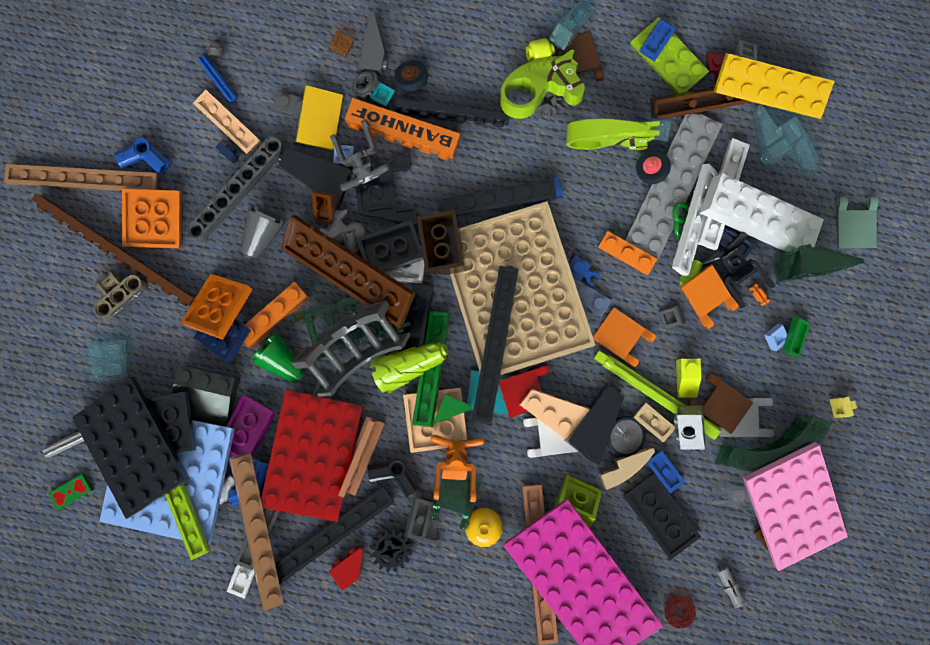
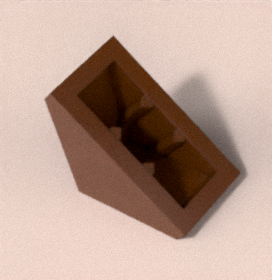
(324, 206)

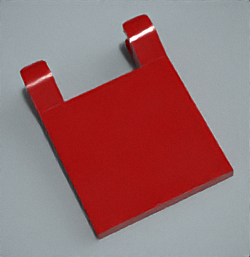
(516, 388)

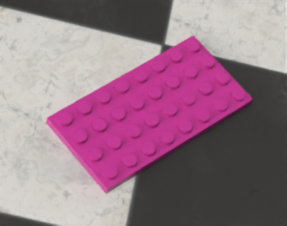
(581, 580)

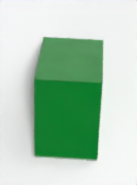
(451, 407)

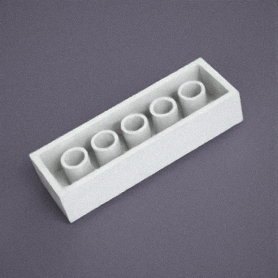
(759, 214)

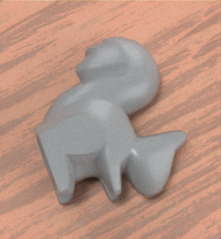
(338, 227)

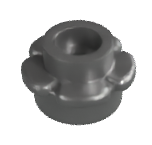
(215, 50)

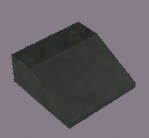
(209, 392)

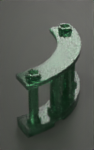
(348, 305)
(800, 434)

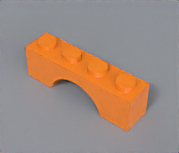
(284, 304)

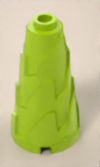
(400, 367)

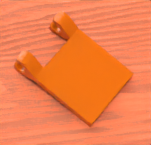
(706, 293)
(620, 334)

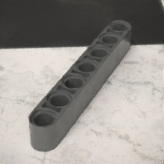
(226, 192)

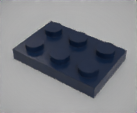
(229, 346)

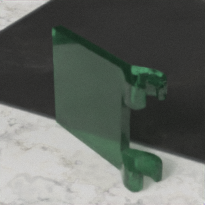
(455, 496)

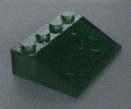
(811, 262)

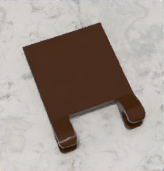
(584, 55)
(724, 405)

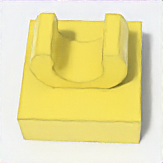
(842, 407)

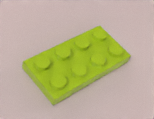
(675, 63)

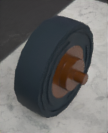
(411, 76)

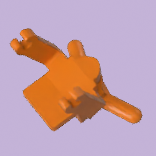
(455, 464)

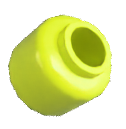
(539, 49)

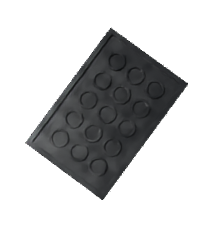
(130, 447)

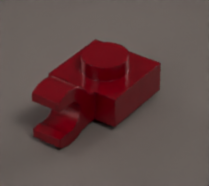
(714, 63)

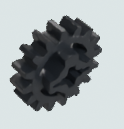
(382, 552)

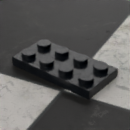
(661, 516)

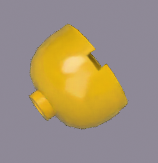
(484, 527)

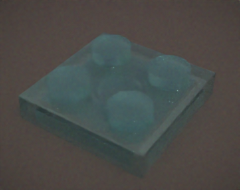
(108, 360)

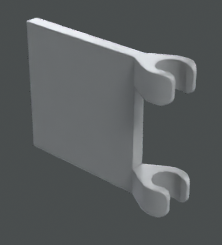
(750, 423)

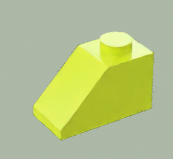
(688, 377)

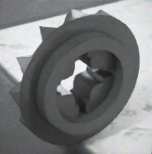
(361, 81)
(549, 110)

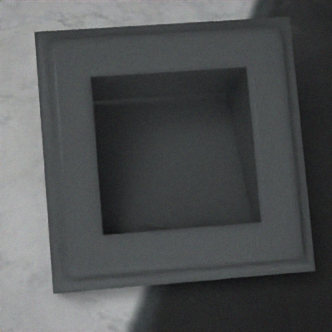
(672, 317)

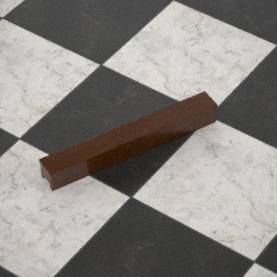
(691, 102)

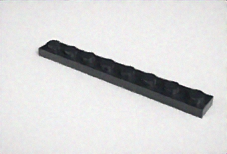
(495, 344)
(333, 534)

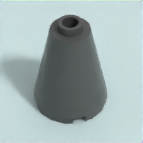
(259, 231)

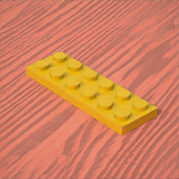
(773, 86)

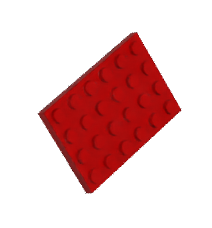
(310, 456)

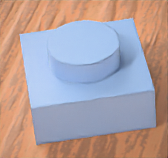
(347, 150)
(776, 337)

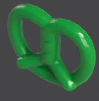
(679, 220)

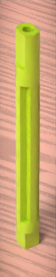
(649, 389)

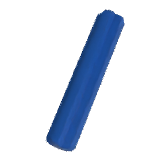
(217, 78)

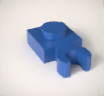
(579, 270)

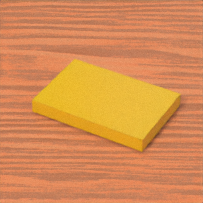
(319, 117)

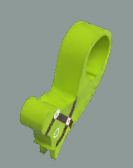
(541, 76)
(602, 133)

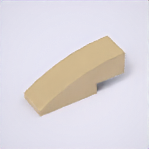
(625, 468)

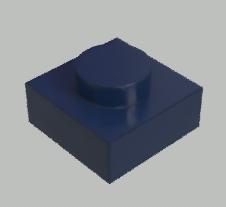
(228, 152)

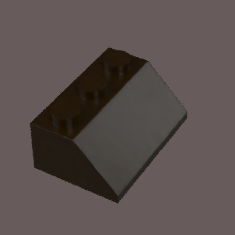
(441, 243)

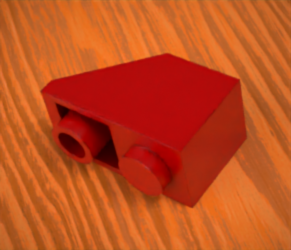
(349, 569)

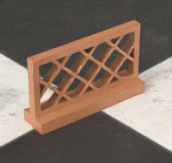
(361, 455)

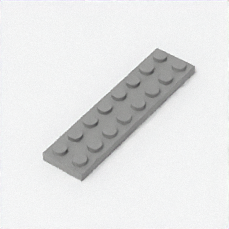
(686, 156)

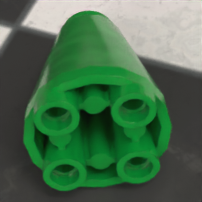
(278, 359)

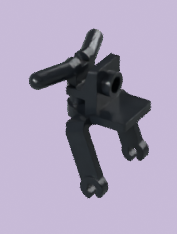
(737, 266)

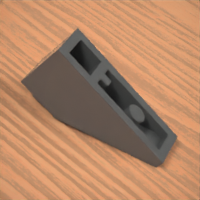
(372, 52)

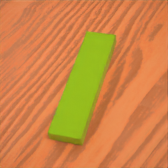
(187, 522)

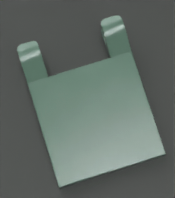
(857, 227)

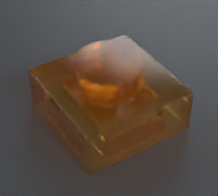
(341, 44)

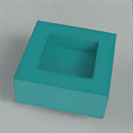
(382, 95)

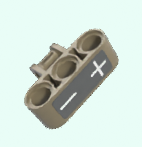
(111, 287)

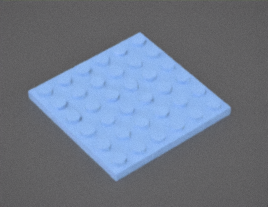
(206, 472)

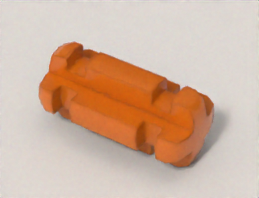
(759, 294)

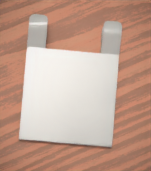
(550, 441)

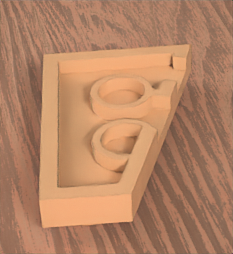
(554, 412)

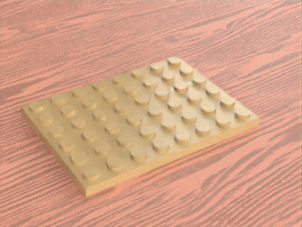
(546, 305)

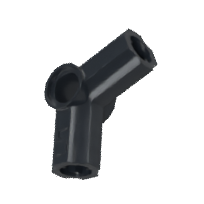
(384, 471)

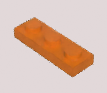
(627, 252)

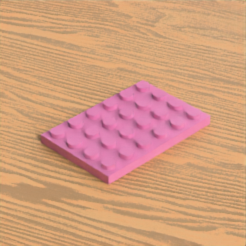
(796, 506)

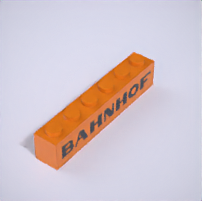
(403, 129)

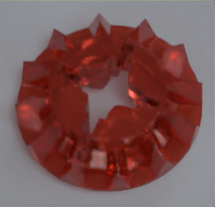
(688, 614)

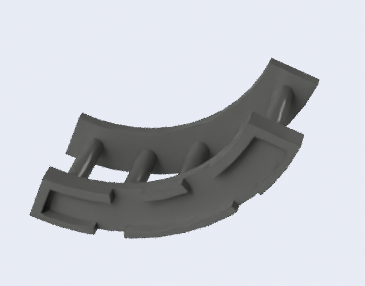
(340, 330)

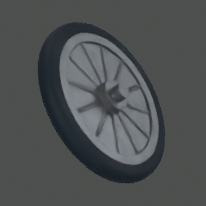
(626, 436)

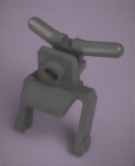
(361, 161)

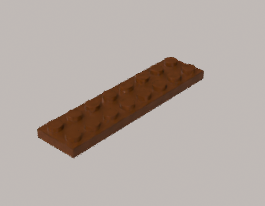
(346, 269)

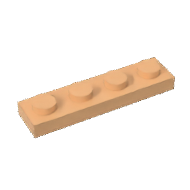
(227, 122)

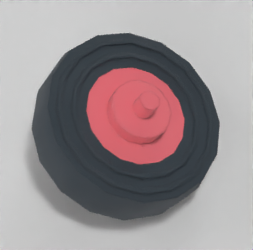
(653, 167)

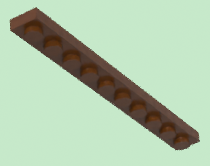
(107, 247)

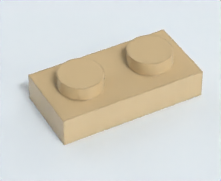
(654, 422)

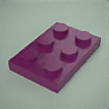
(250, 424)

